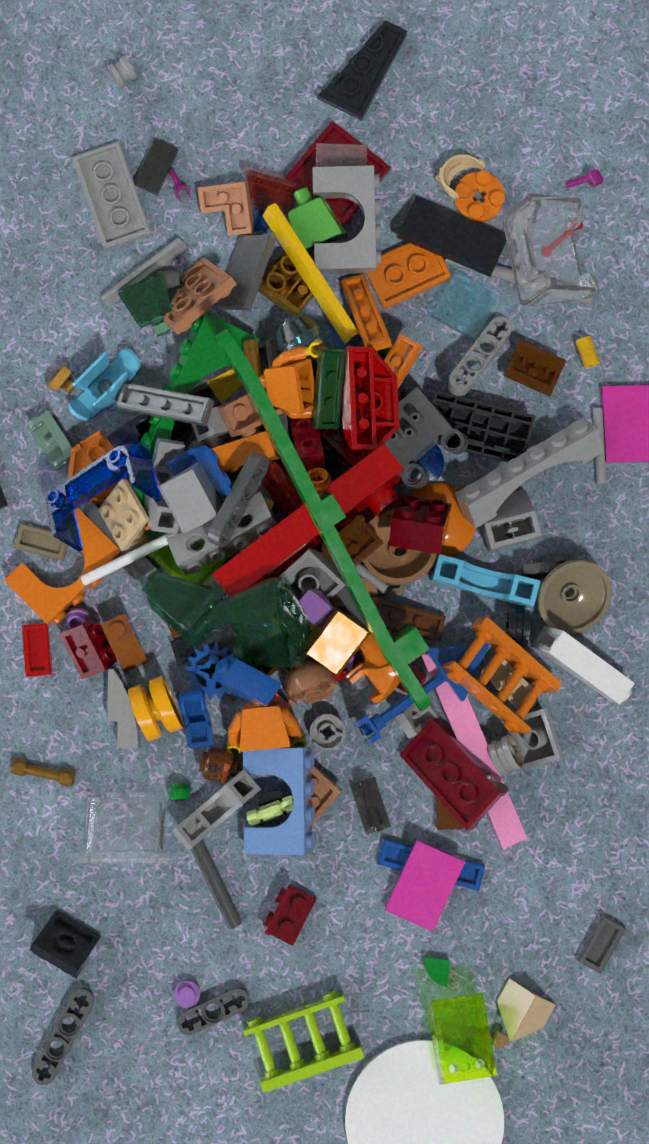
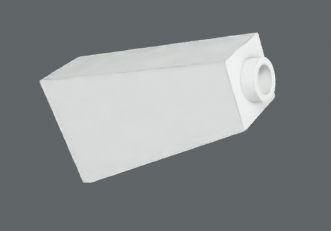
(583, 664)

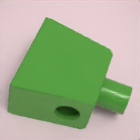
(314, 220)

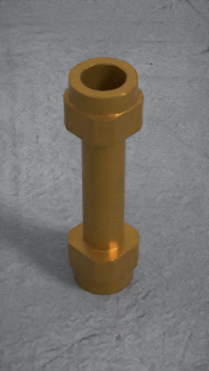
(21, 768)

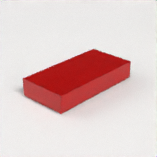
(37, 650)

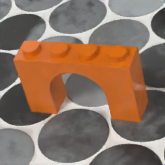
(53, 602)

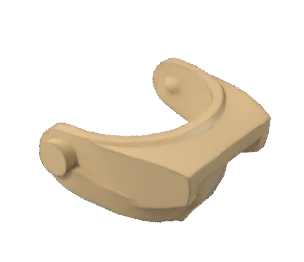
(452, 167)

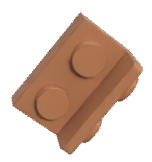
(242, 417)

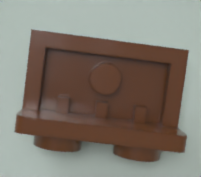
(534, 368)
(358, 540)

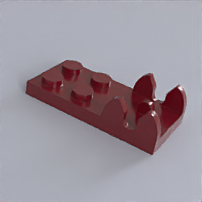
(453, 774)

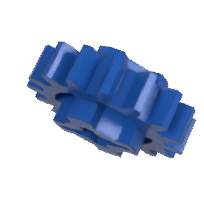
(197, 669)

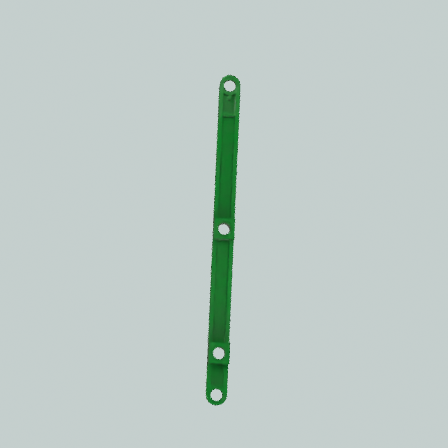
(405, 643)

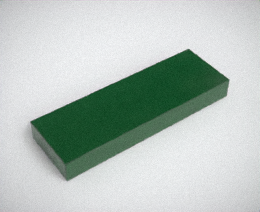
(329, 388)

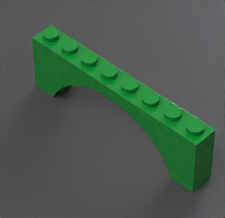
(198, 359)

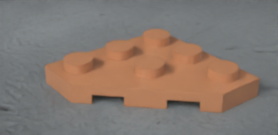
(201, 289)

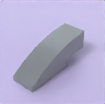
(120, 710)

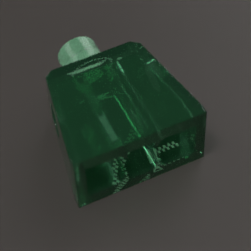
(149, 302)

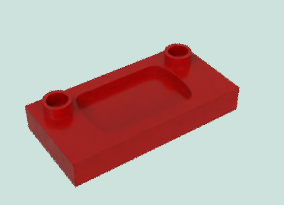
(362, 486)

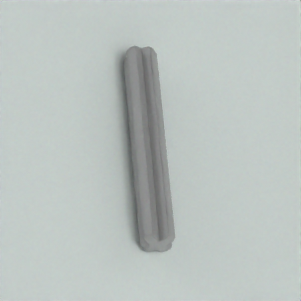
(145, 270)

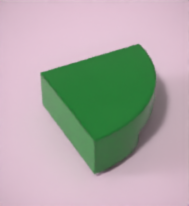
(437, 969)

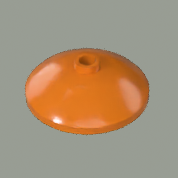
(459, 529)

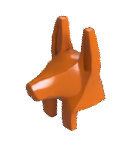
(376, 669)

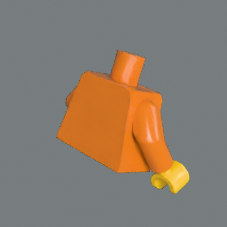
(291, 382)
(264, 728)

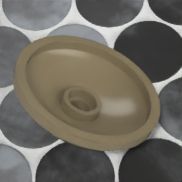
(583, 604)

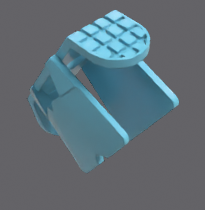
(119, 372)

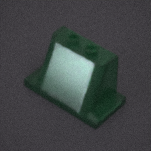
(183, 605)

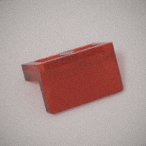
(269, 190)
(282, 488)

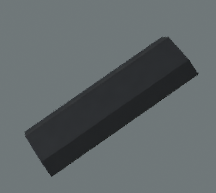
(489, 428)

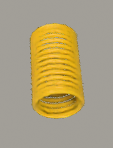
(587, 352)

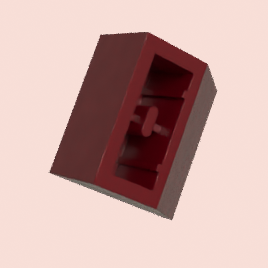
(420, 524)

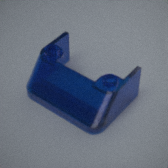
(126, 459)

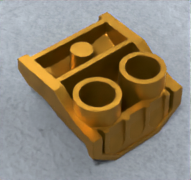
(285, 286)

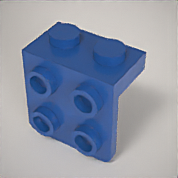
(208, 460)

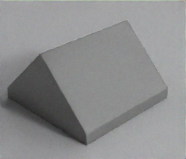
(191, 497)
(312, 572)
(540, 743)

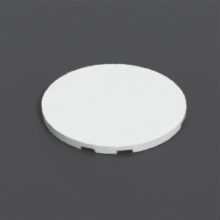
(402, 1102)

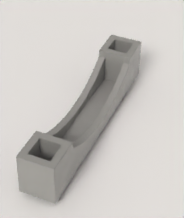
(485, 496)

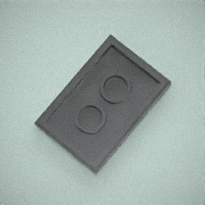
(247, 270)

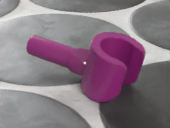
(593, 176)
(179, 186)

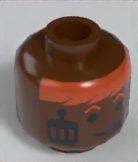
(218, 765)

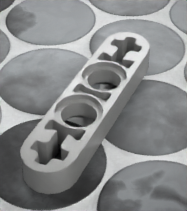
(482, 357)

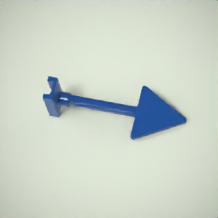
(439, 656)

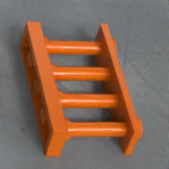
(523, 665)

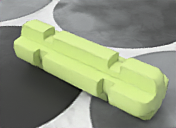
(270, 811)

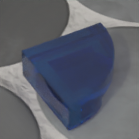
(433, 461)

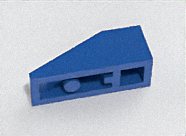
(245, 681)

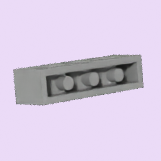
(185, 545)

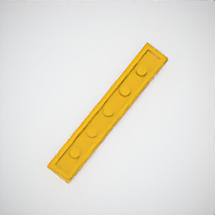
(310, 273)

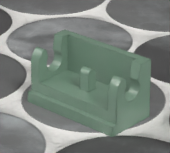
(51, 440)

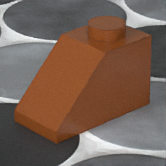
(124, 642)

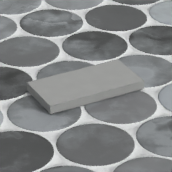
(111, 196)

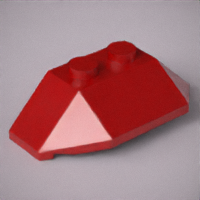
(368, 399)

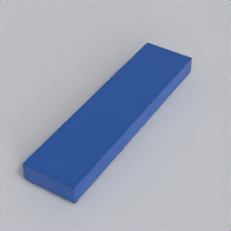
(395, 855)

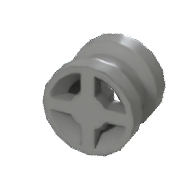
(121, 71)

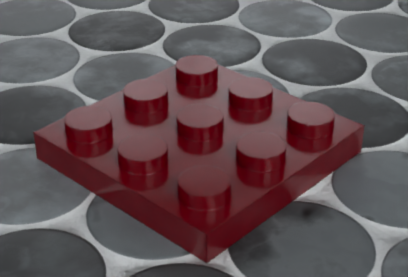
(303, 170)

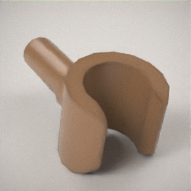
(499, 1039)

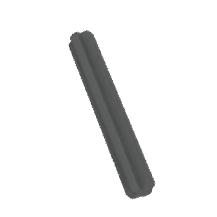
(216, 885)

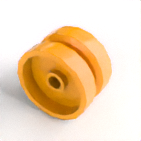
(152, 709)

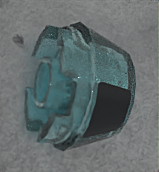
(297, 332)

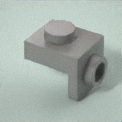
(413, 720)

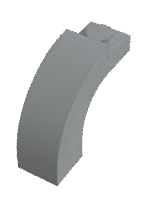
(159, 514)
(216, 809)

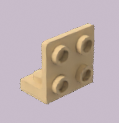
(125, 517)

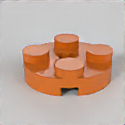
(483, 183)

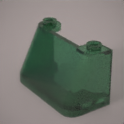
(267, 623)

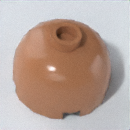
(309, 682)

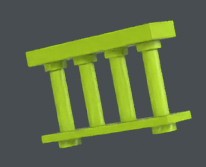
(323, 1058)

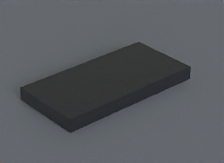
(453, 236)

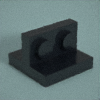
(65, 943)

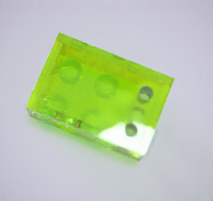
(461, 1038)

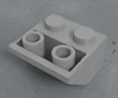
(514, 523)

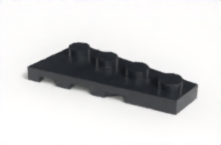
(361, 78)

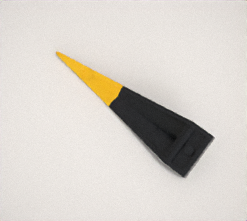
(217, 389)

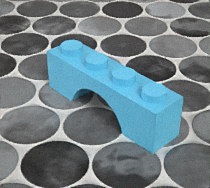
(485, 582)

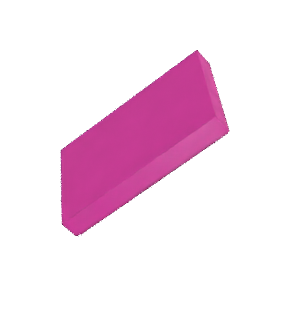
(626, 423)
(425, 884)

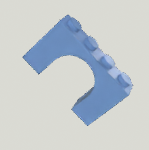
(296, 833)

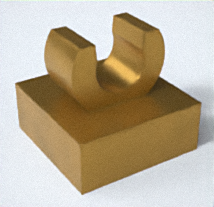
(60, 379)

